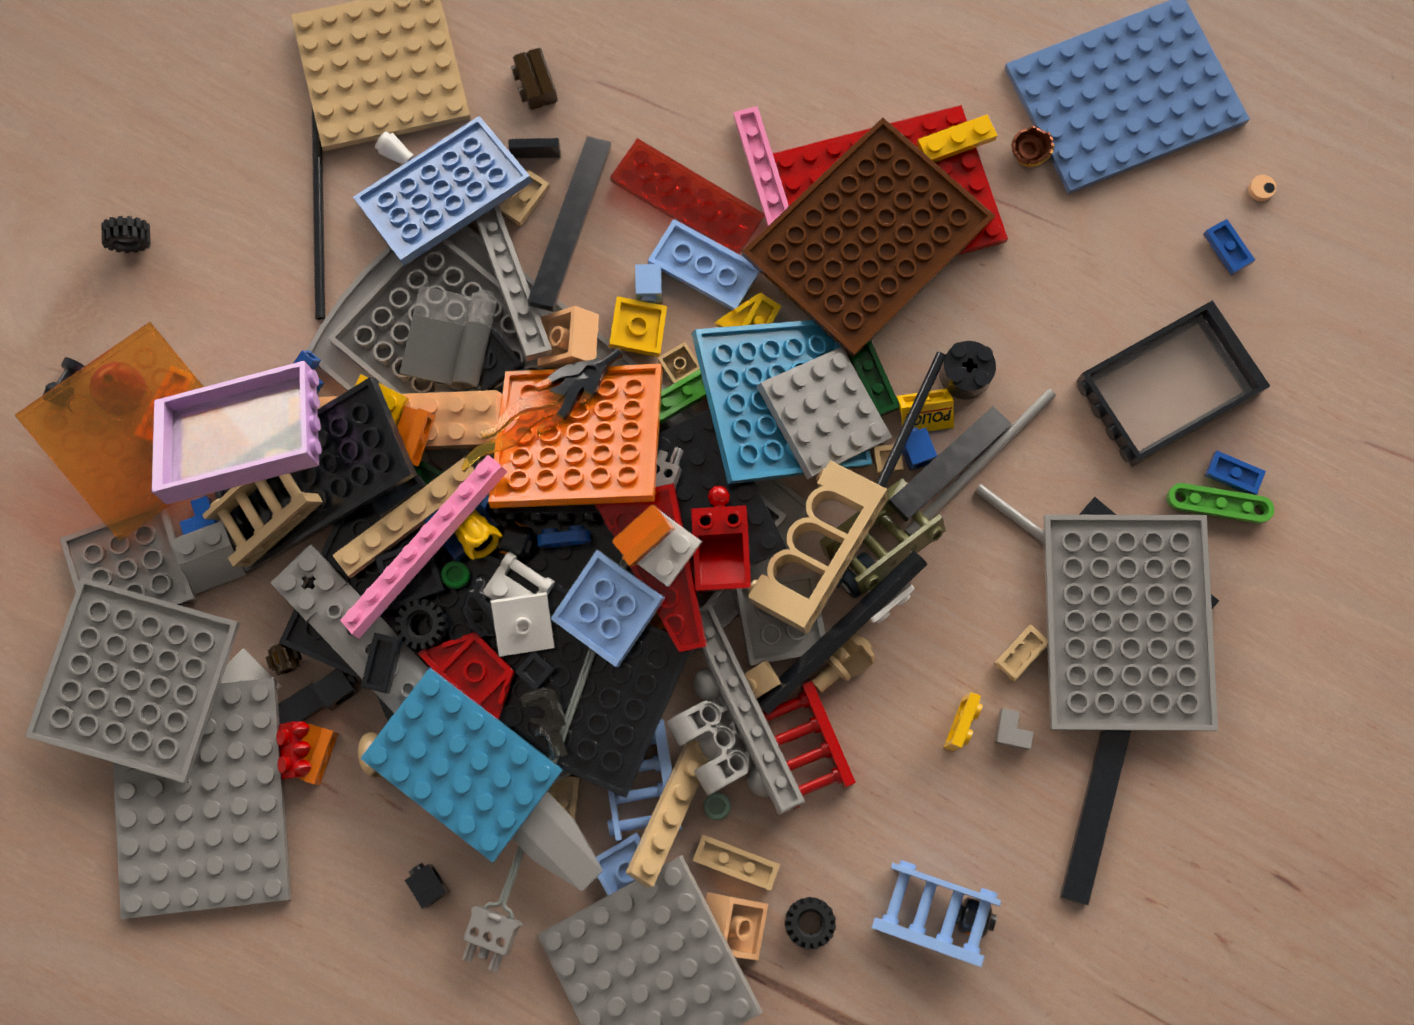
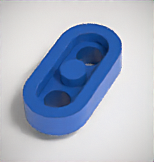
(552, 538)

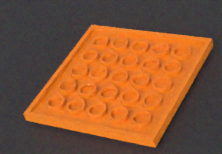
(595, 454)

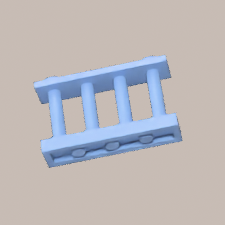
(660, 763)
(916, 932)

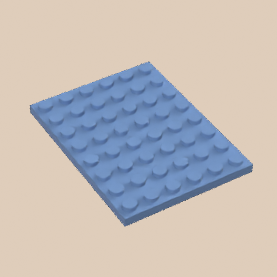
(1127, 93)

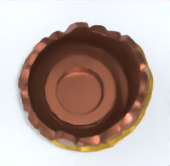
(1032, 146)

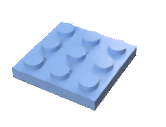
(607, 608)

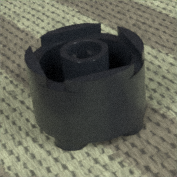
(977, 359)

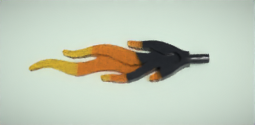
(557, 403)

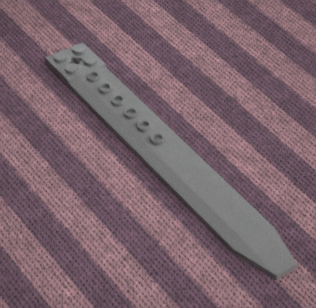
(549, 832)

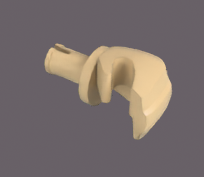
(848, 661)

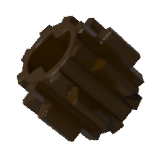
(283, 659)

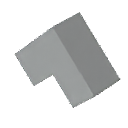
(1007, 731)

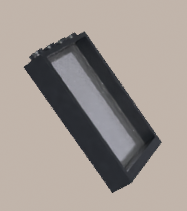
(1171, 383)

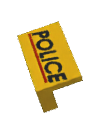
(936, 412)

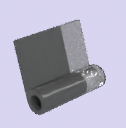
(449, 337)

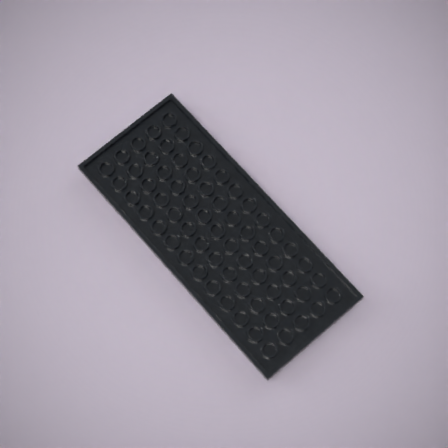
(616, 707)

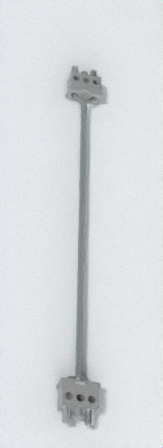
(497, 923)

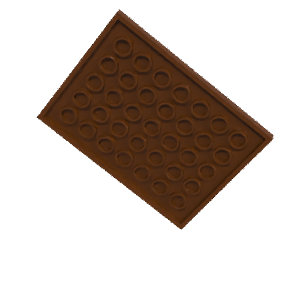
(867, 236)

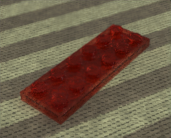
(686, 196)

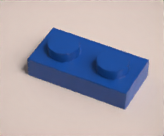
(1229, 246)
(1235, 473)

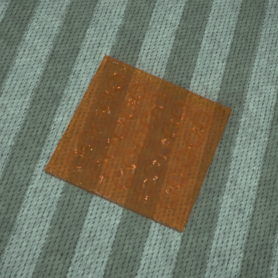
(103, 426)

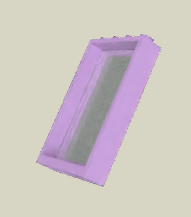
(236, 432)

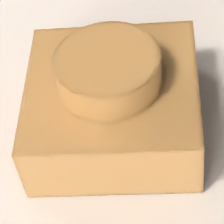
(881, 455)

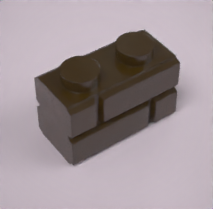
(534, 78)

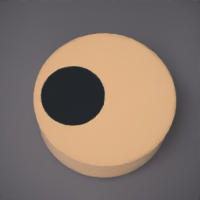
(1262, 188)

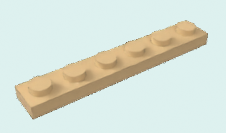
(400, 521)
(667, 816)

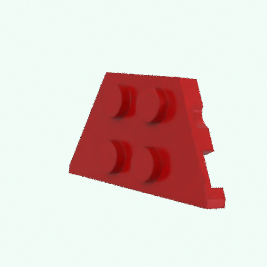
(473, 669)

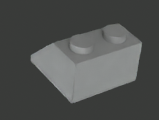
(205, 557)

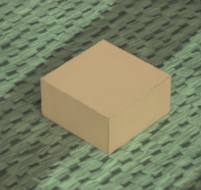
(678, 363)

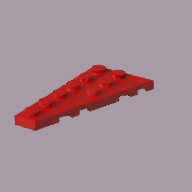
(680, 607)

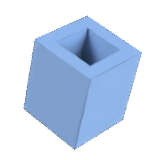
(648, 283)

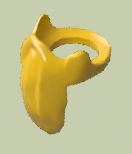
(474, 532)

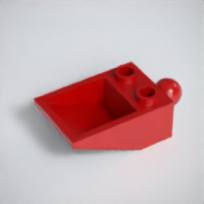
(723, 555)

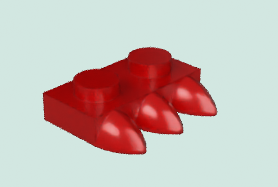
(293, 750)

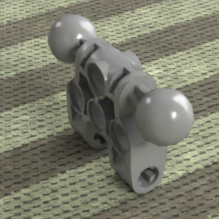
(717, 738)

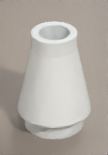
(392, 148)

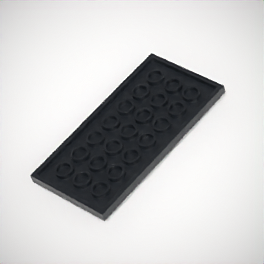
(357, 464)

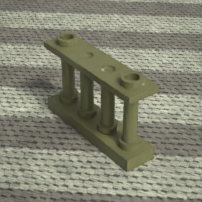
(869, 578)

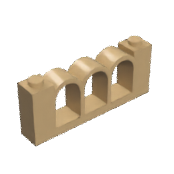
(833, 484)

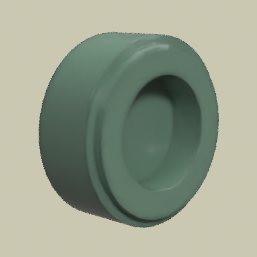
(717, 806)

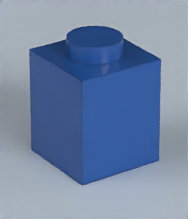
(919, 449)

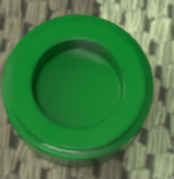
(455, 575)

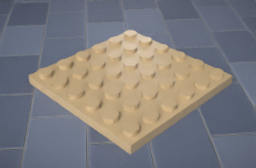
(379, 69)

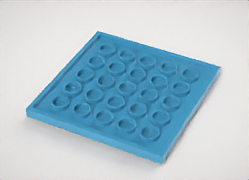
(731, 368)

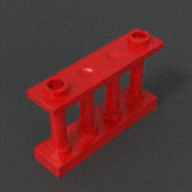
(829, 748)

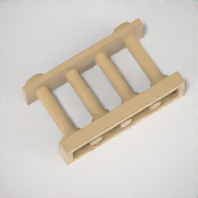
(265, 535)

